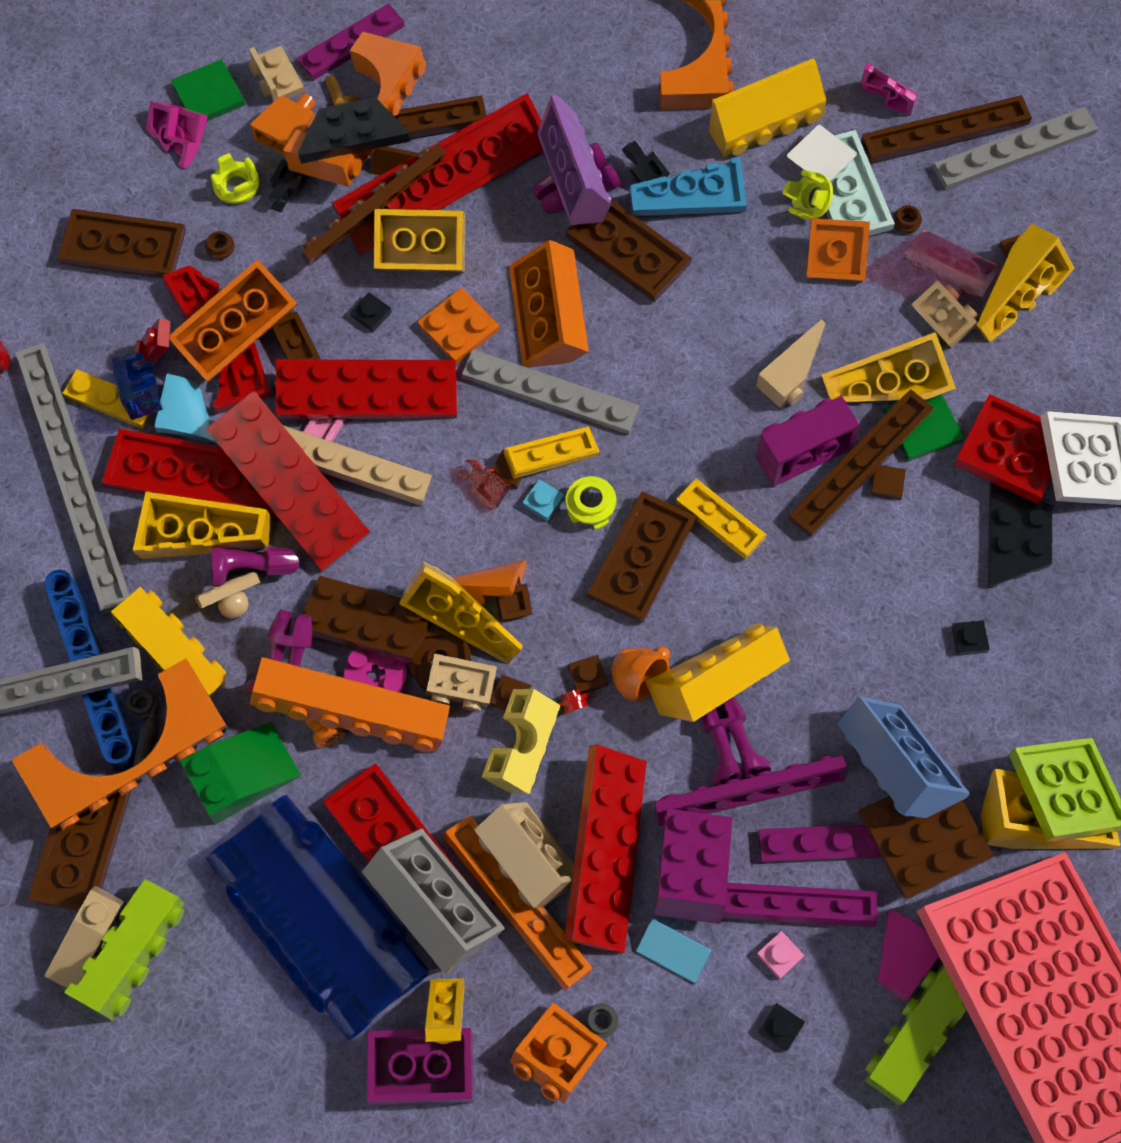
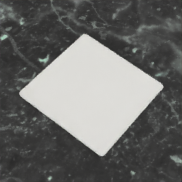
(822, 153)

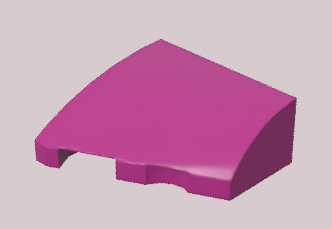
(897, 95)
(176, 129)
(905, 955)

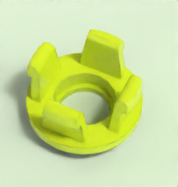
(229, 168)
(800, 192)
(595, 516)

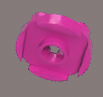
(362, 662)

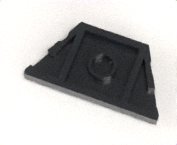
(350, 130)
(1017, 536)

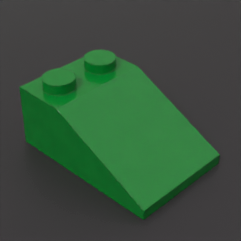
(240, 771)

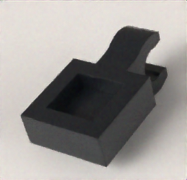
(646, 166)
(285, 183)

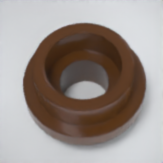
(907, 212)
(216, 238)

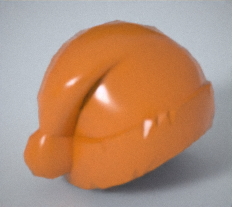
(635, 667)

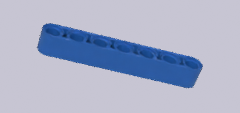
(71, 631)

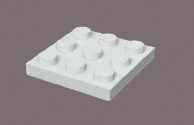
(1084, 456)

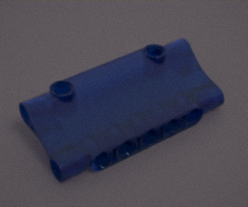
(317, 917)

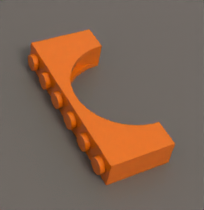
(396, 70)
(707, 76)
(67, 793)

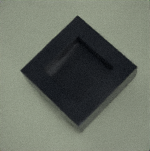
(370, 312)
(970, 637)
(781, 1027)

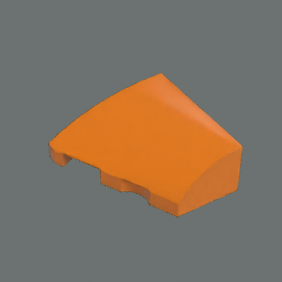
(493, 581)

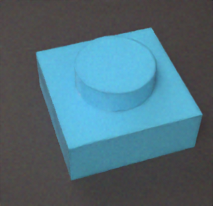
(543, 500)

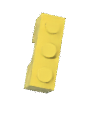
(533, 721)

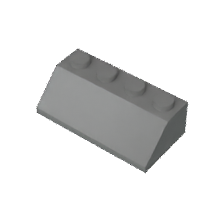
(432, 900)

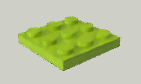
(1068, 788)

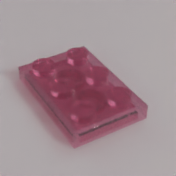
(952, 263)

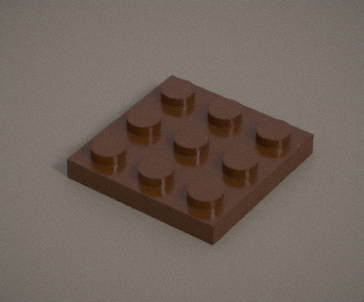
(927, 849)

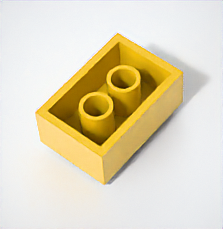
(419, 240)

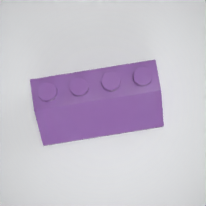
(572, 164)

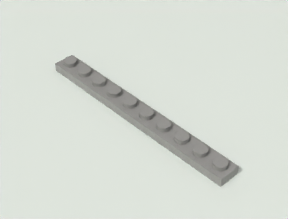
(73, 477)

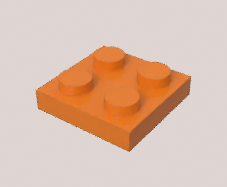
(837, 249)
(458, 325)

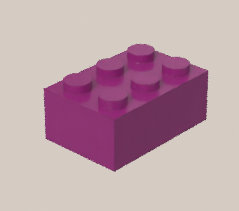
(807, 440)
(694, 866)
(418, 1072)

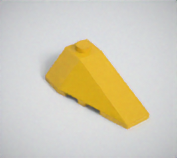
(1032, 267)
(893, 373)
(451, 607)
(1012, 824)

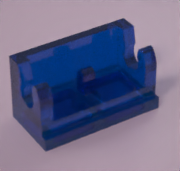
(137, 386)

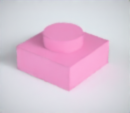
(780, 955)

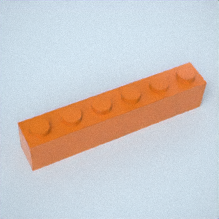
(349, 705)

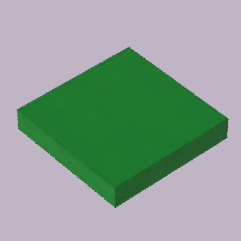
(208, 90)
(935, 432)

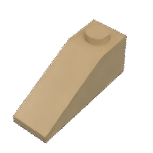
(787, 374)
(84, 936)

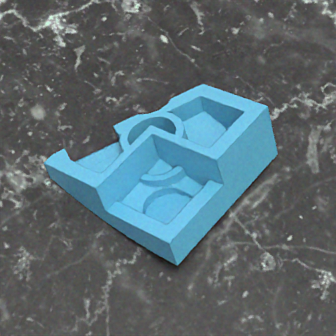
(183, 410)

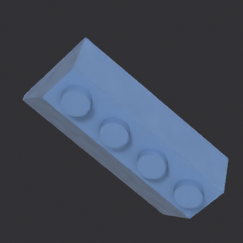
(901, 758)

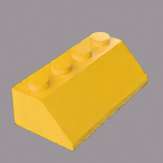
(767, 108)

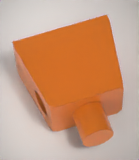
(281, 120)

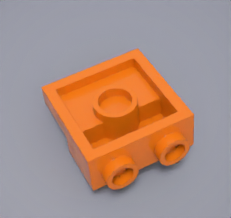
(557, 1053)

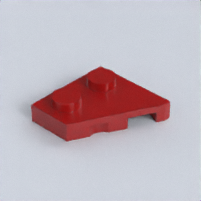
(190, 289)

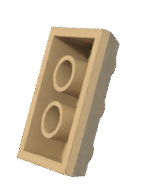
(527, 853)

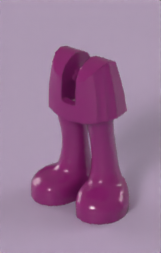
(547, 190)
(272, 561)
(280, 639)
(727, 766)

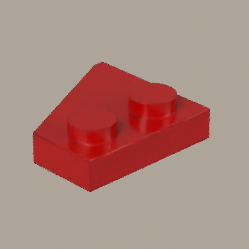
(240, 379)

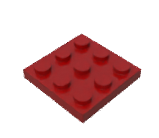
(1007, 449)

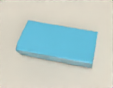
(673, 951)

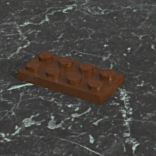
(121, 243)
(631, 251)
(642, 557)
(365, 620)
(78, 856)

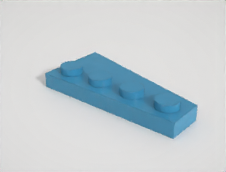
(697, 192)

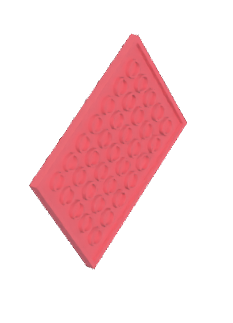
(1041, 995)

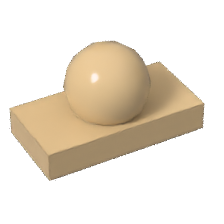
(230, 597)

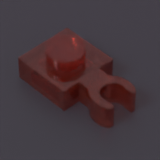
(488, 484)

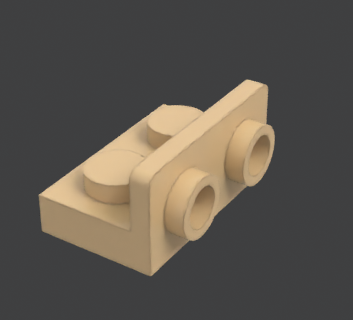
(276, 73)
(945, 313)
(460, 682)

